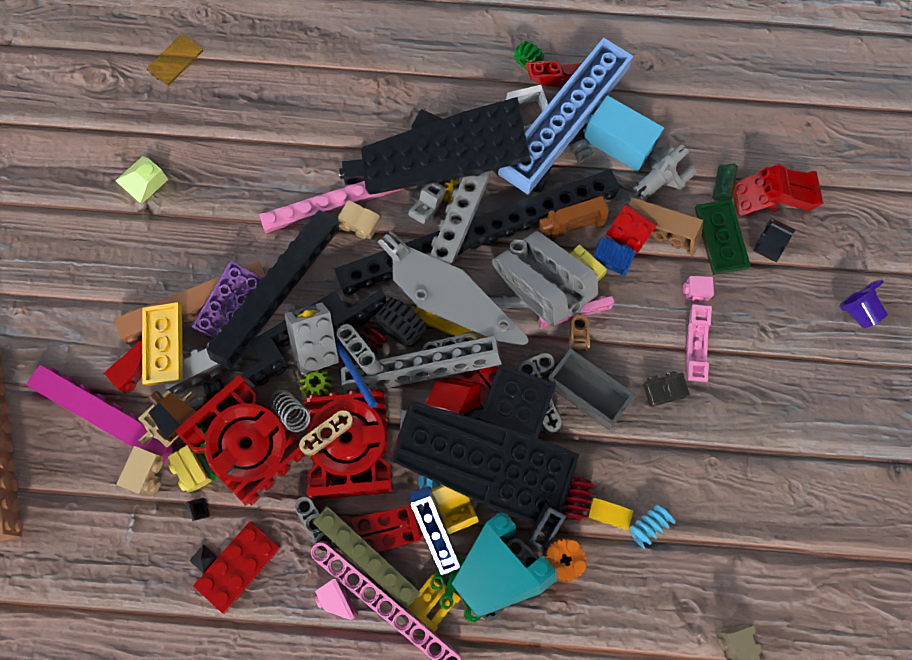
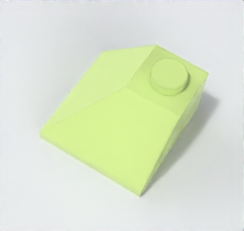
(142, 179)

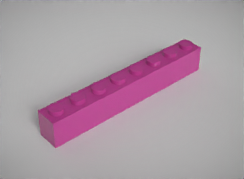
(94, 409)

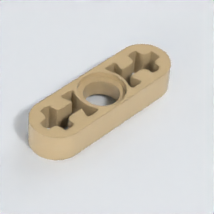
(310, 436)

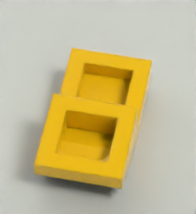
(610, 513)

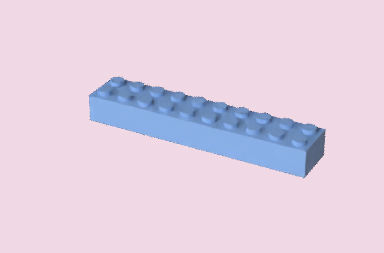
(568, 113)

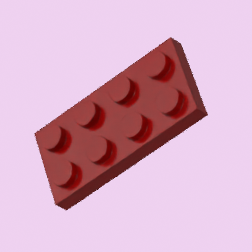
(236, 567)

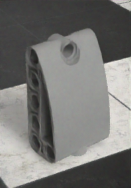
(547, 277)

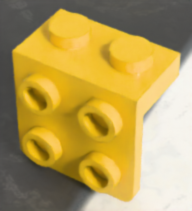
(455, 509)

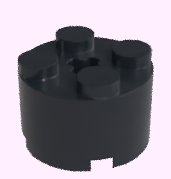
(773, 240)

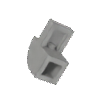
(429, 202)

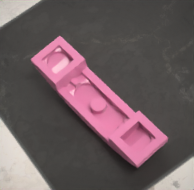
(697, 343)

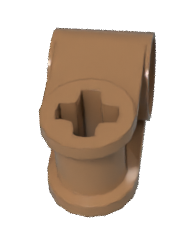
(579, 338)

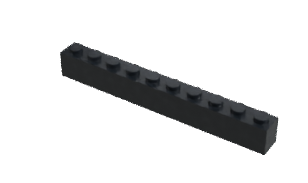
(272, 290)

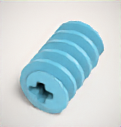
(650, 525)

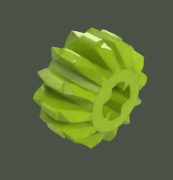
(312, 378)

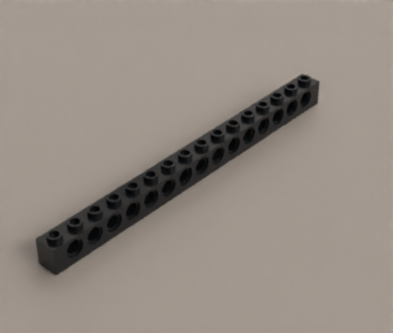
(604, 180)

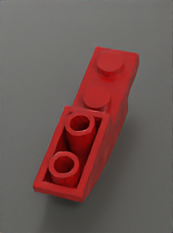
(551, 72)

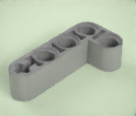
(538, 371)

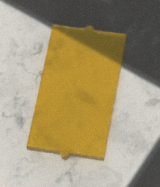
(174, 60)

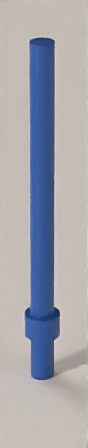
(354, 372)

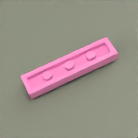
(600, 304)

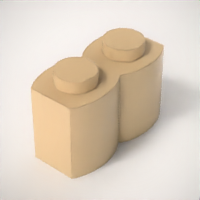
(359, 220)

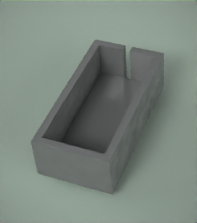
(590, 389)

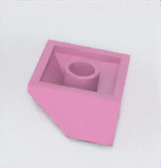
(335, 600)

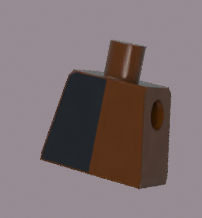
(169, 413)

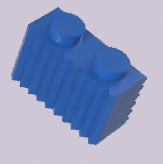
(614, 255)

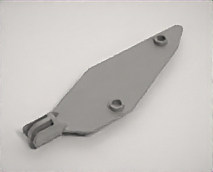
(448, 292)

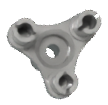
(664, 171)

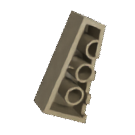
(740, 643)

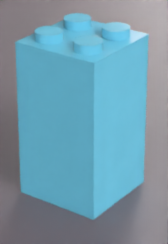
(622, 133)

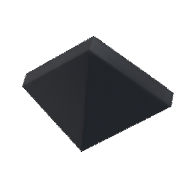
(198, 509)
(203, 558)

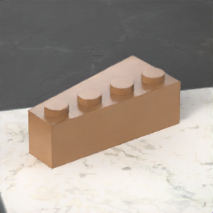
(672, 225)

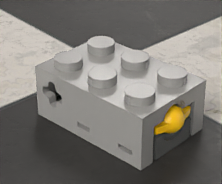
(311, 338)

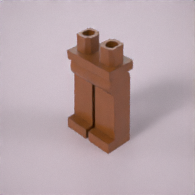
(574, 217)

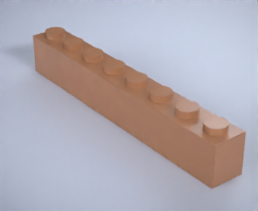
(192, 300)

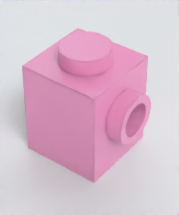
(698, 288)

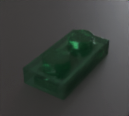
(725, 182)

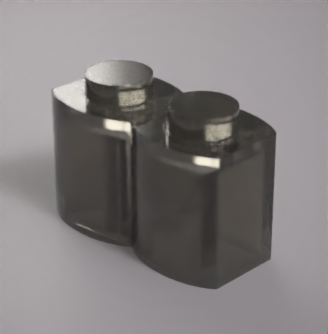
(666, 389)

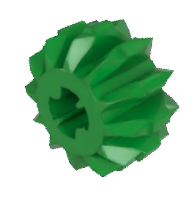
(527, 53)

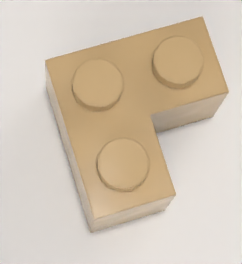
(140, 472)

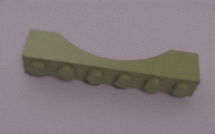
(366, 557)

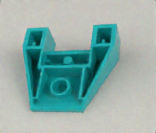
(494, 575)

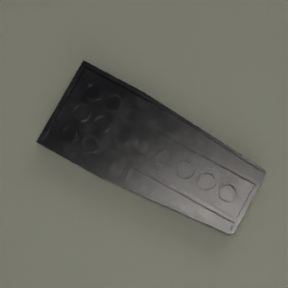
(448, 149)
(485, 461)

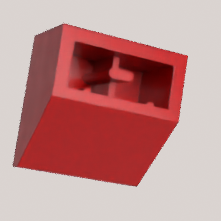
(455, 395)

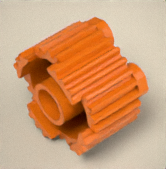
(576, 559)

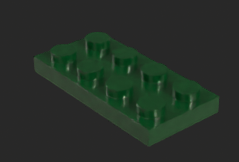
(723, 237)

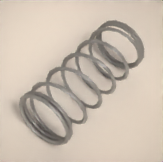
(291, 408)

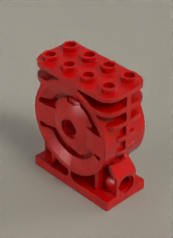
(362, 436)
(243, 483)

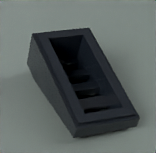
(552, 530)

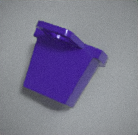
(865, 305)

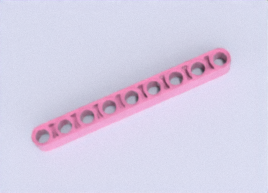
(381, 595)

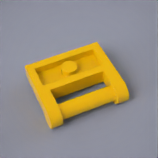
(426, 601)

